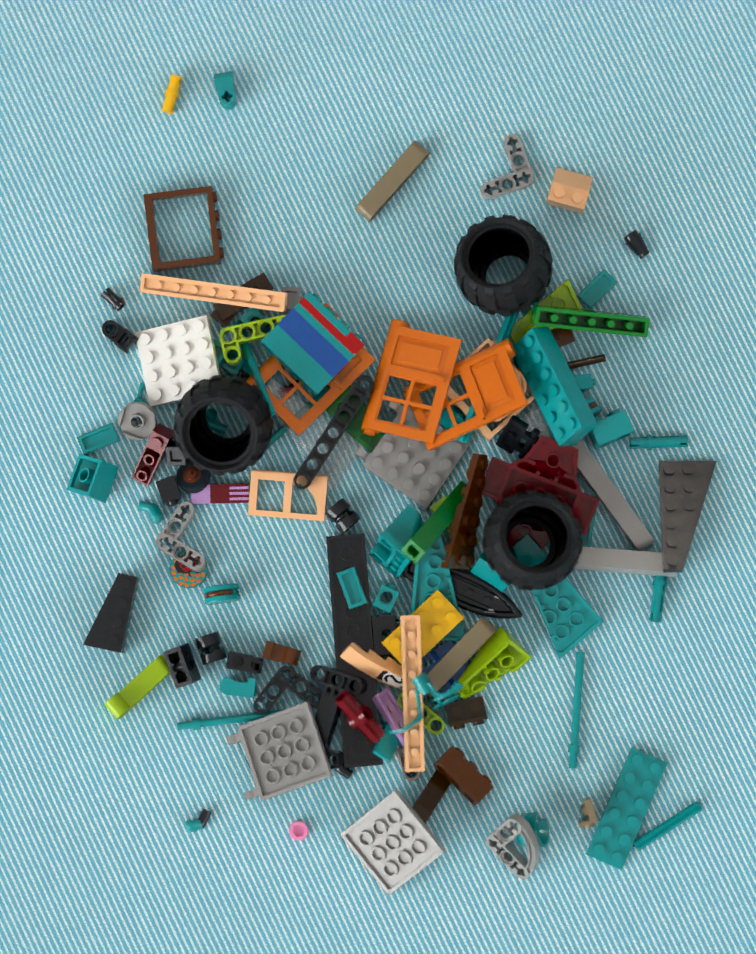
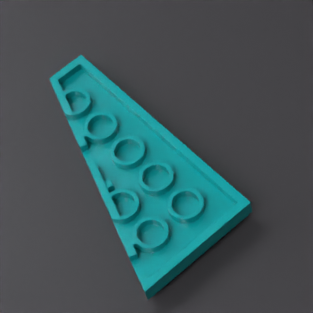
(561, 606)

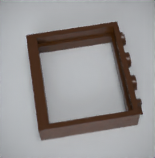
(214, 216)

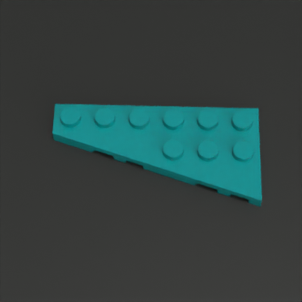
(430, 577)

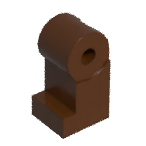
(281, 653)

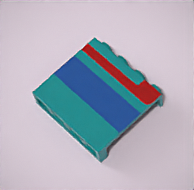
(312, 343)

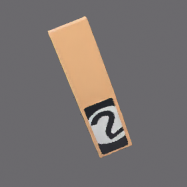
(372, 664)

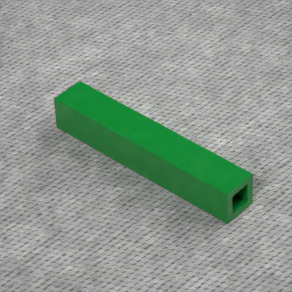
(434, 525)

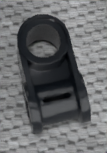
(120, 336)

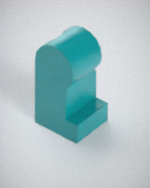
(231, 687)

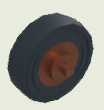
(191, 478)

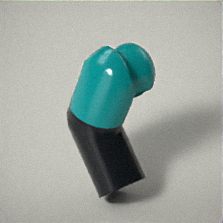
(198, 824)

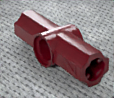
(359, 717)

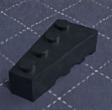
(114, 617)

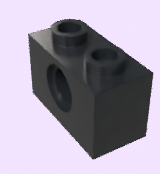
(380, 624)

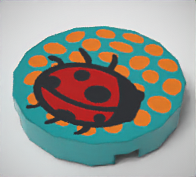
(185, 576)

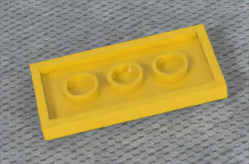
(436, 621)

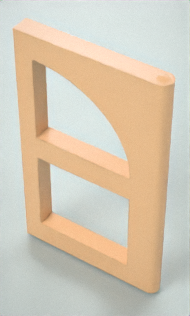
(317, 488)

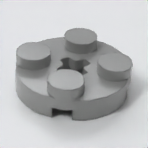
(146, 415)

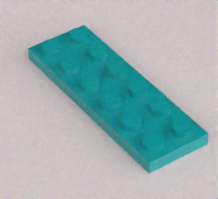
(626, 808)

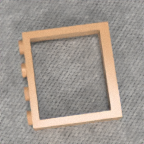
(464, 408)

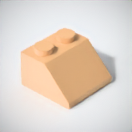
(569, 190)

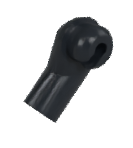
(346, 772)

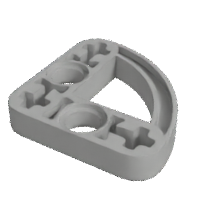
(504, 841)

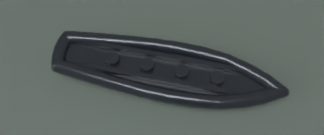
(476, 595)

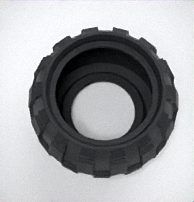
(494, 240)
(210, 450)
(554, 519)

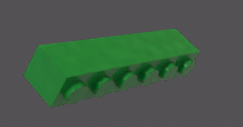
(590, 320)

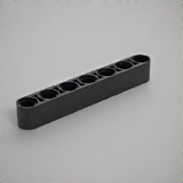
(335, 423)

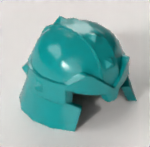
(540, 829)

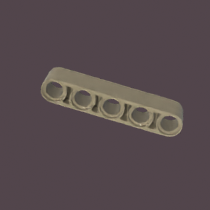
(392, 181)
(460, 653)

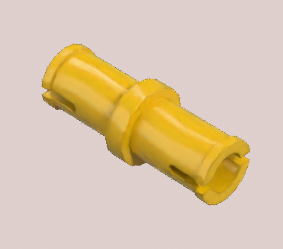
(171, 94)

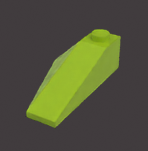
(495, 658)

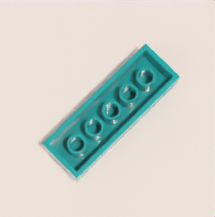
(554, 386)

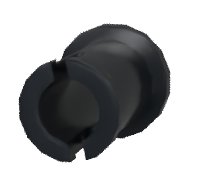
(117, 302)

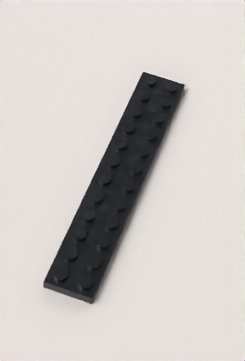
(356, 627)

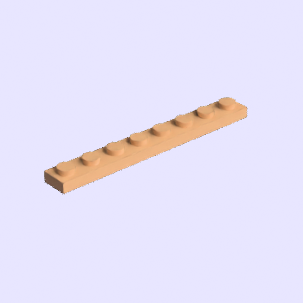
(213, 292)
(410, 669)

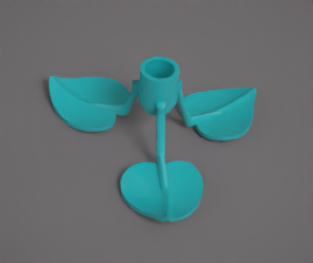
(424, 687)

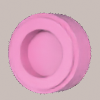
(298, 830)

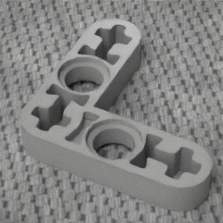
(517, 171)
(173, 537)

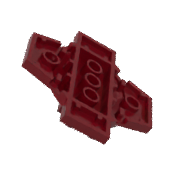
(544, 470)

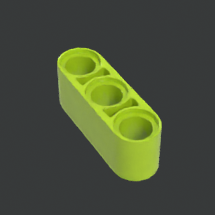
(431, 715)

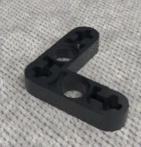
(283, 685)

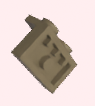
(588, 810)

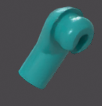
(153, 511)

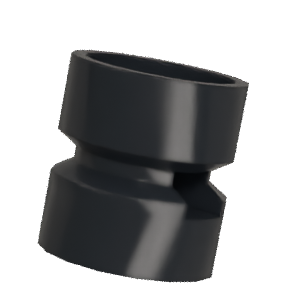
(342, 516)
(210, 641)

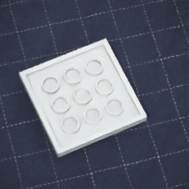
(176, 358)

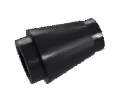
(636, 244)

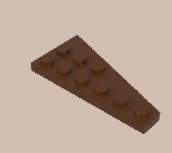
(466, 519)

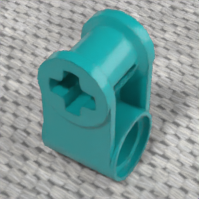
(225, 87)

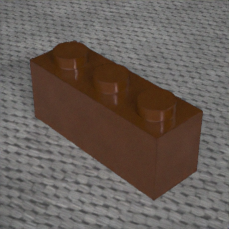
(463, 775)

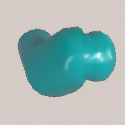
(213, 423)

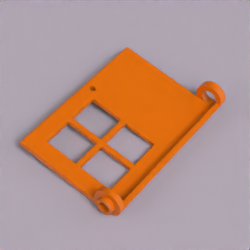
(416, 358)
(342, 380)
(489, 385)

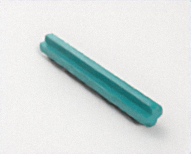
(667, 826)

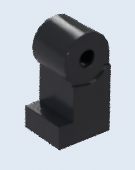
(244, 662)

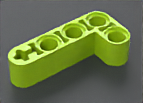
(239, 339)
(138, 688)

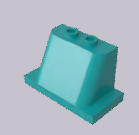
(393, 539)

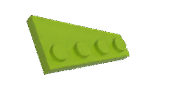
(561, 297)

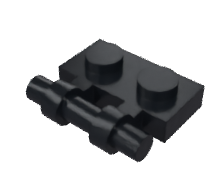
(512, 435)

